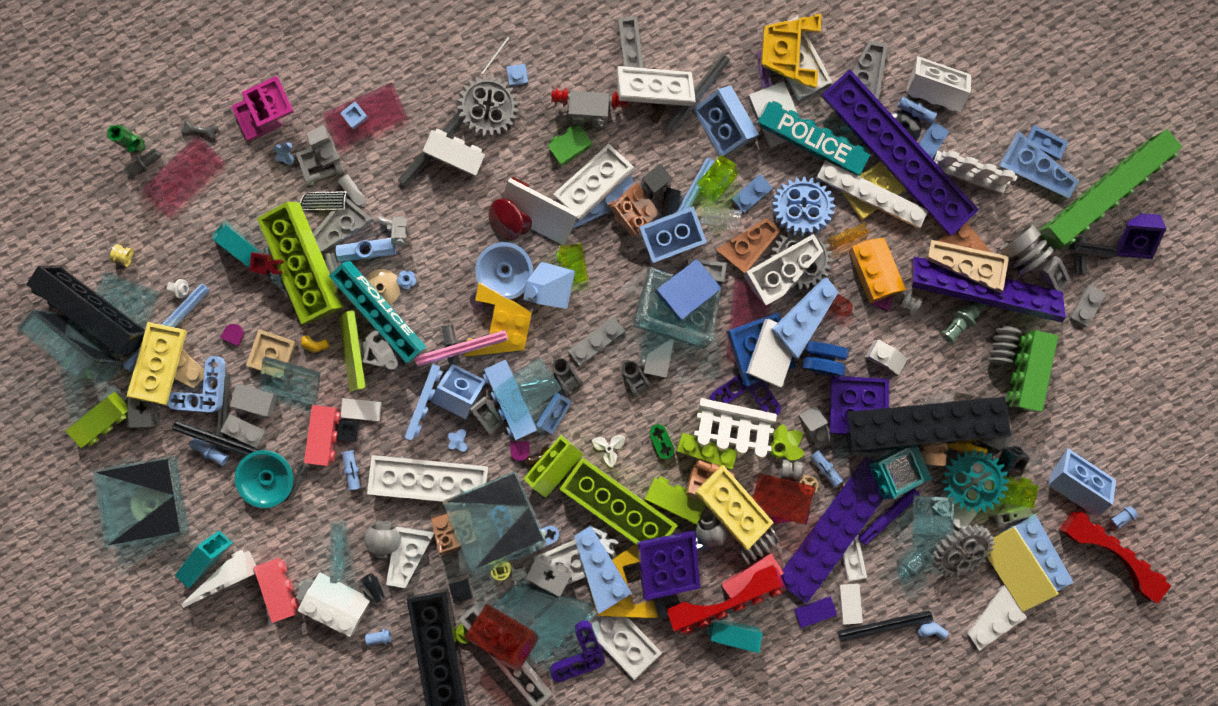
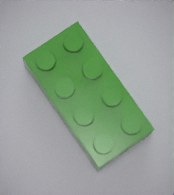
(1031, 371)

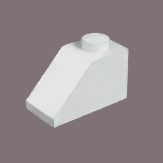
(886, 356)

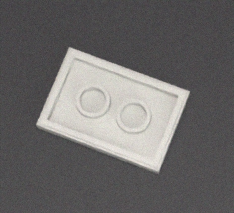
(777, 93)
(770, 357)

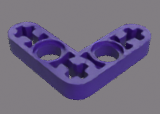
(752, 389)
(588, 654)

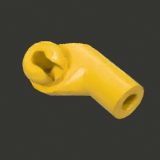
(312, 346)

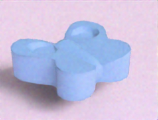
(283, 153)
(457, 440)

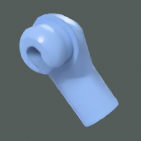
(932, 628)

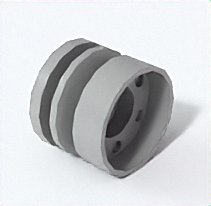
(1027, 250)

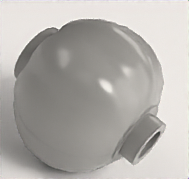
(714, 533)
(381, 539)

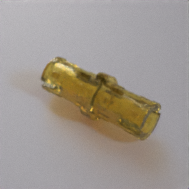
(849, 235)

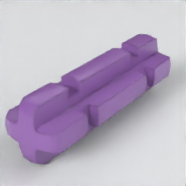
(764, 73)

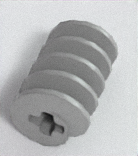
(1004, 345)
(763, 543)

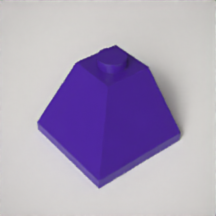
(1141, 236)

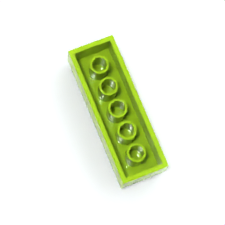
(303, 266)
(616, 503)

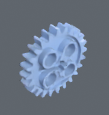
(803, 222)

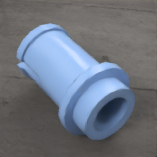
(1124, 517)
(378, 638)

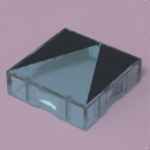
(71, 345)
(140, 501)
(494, 524)

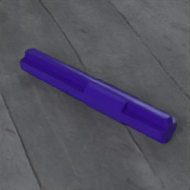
(888, 517)

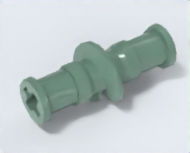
(962, 319)

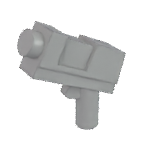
(398, 226)

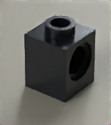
(1014, 461)

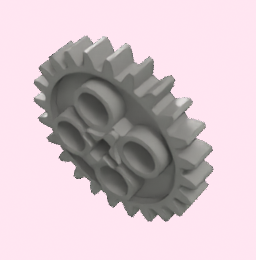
(470, 103)
(819, 264)
(973, 540)

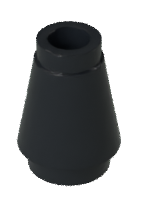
(671, 200)
(372, 587)

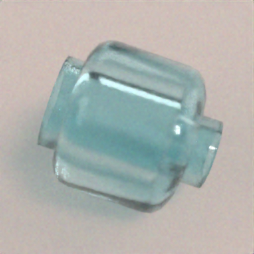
(911, 564)

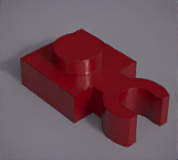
(263, 264)

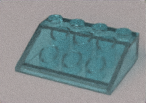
(655, 317)

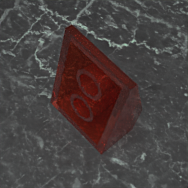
(502, 637)

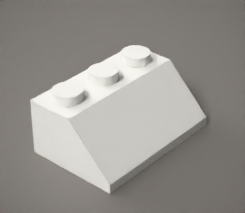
(939, 84)
(334, 605)

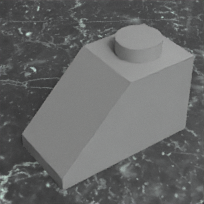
(658, 360)

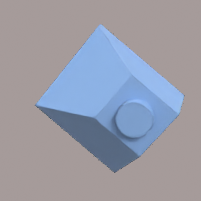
(550, 285)

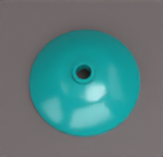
(254, 486)

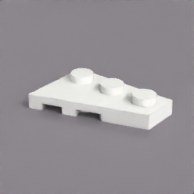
(407, 556)
(996, 619)

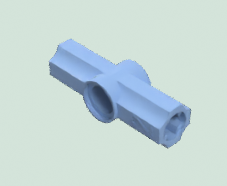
(353, 251)

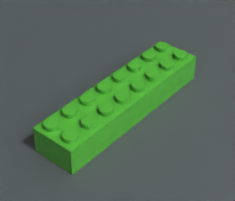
(1110, 189)

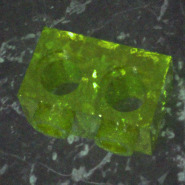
(717, 178)
(1014, 492)

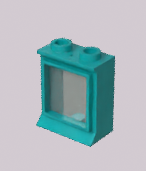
(899, 472)

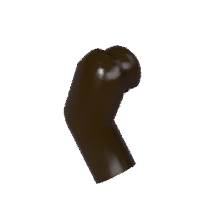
(658, 112)
(531, 461)

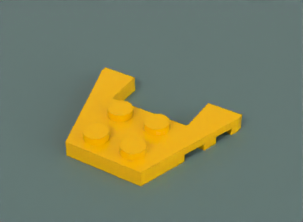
(782, 48)
(506, 317)
(625, 607)

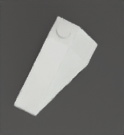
(776, 275)
(229, 573)

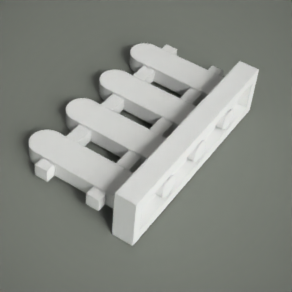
(973, 172)
(734, 416)

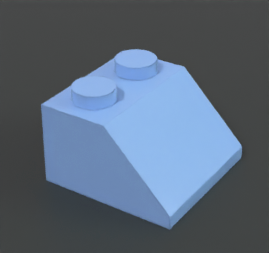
(458, 391)

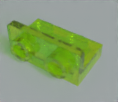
(573, 259)

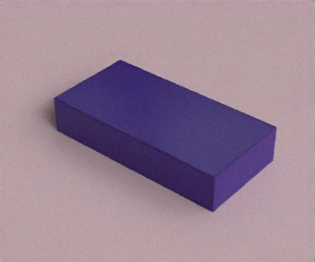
(815, 611)

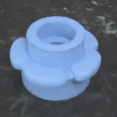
(411, 279)

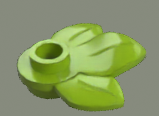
(789, 443)

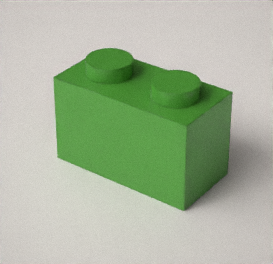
(569, 145)

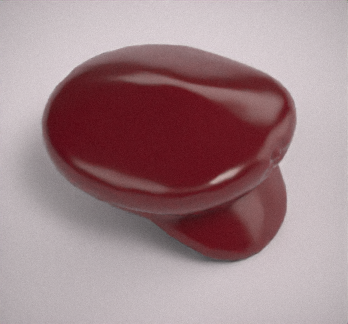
(508, 219)

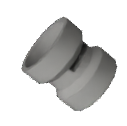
(790, 470)

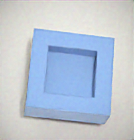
(517, 75)
(354, 115)

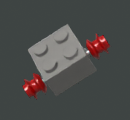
(588, 106)

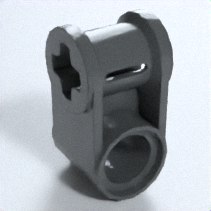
(567, 376)
(636, 379)

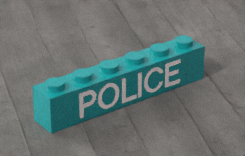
(812, 138)
(377, 311)

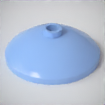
(494, 258)

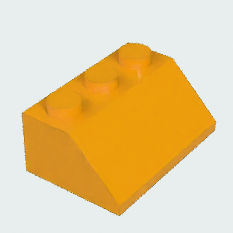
(876, 269)

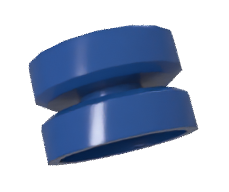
(826, 357)

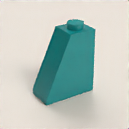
(234, 242)
(203, 558)
(735, 635)

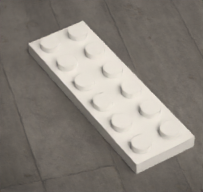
(422, 478)

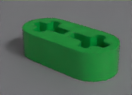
(666, 439)

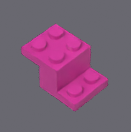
(262, 108)

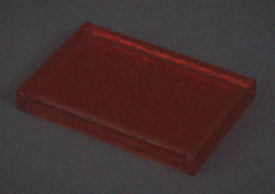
(784, 498)

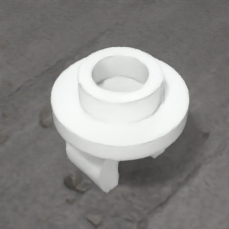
(179, 288)

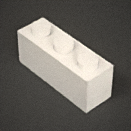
(453, 152)

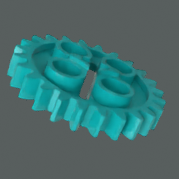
(985, 496)

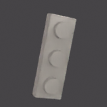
(630, 42)
(596, 341)

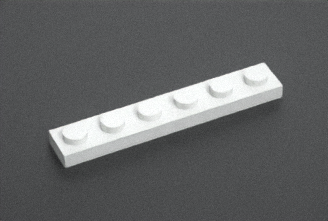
(872, 194)

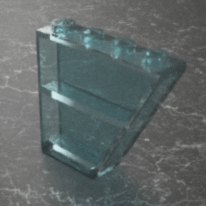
(545, 614)

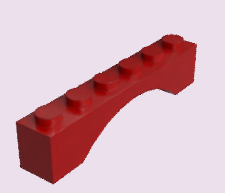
(1145, 581)
(763, 585)

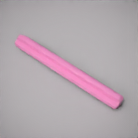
(461, 348)

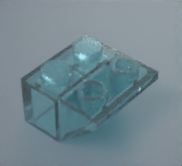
(932, 517)

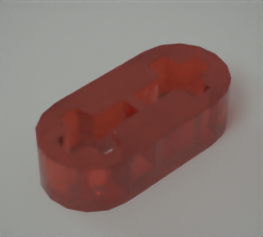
(836, 309)

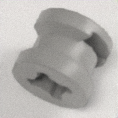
(911, 302)

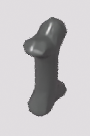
(189, 129)

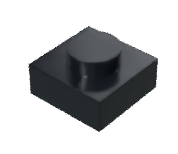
(348, 430)
(460, 590)

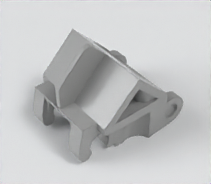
(379, 353)

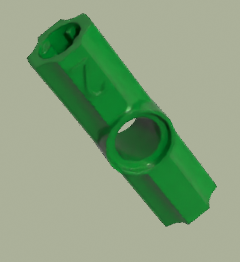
(125, 138)

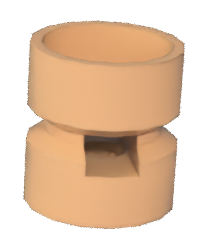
(934, 455)

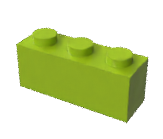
(98, 420)
(688, 445)
(553, 466)
(674, 499)

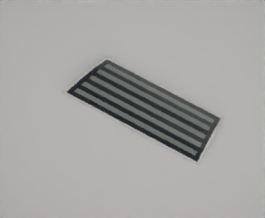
(323, 201)

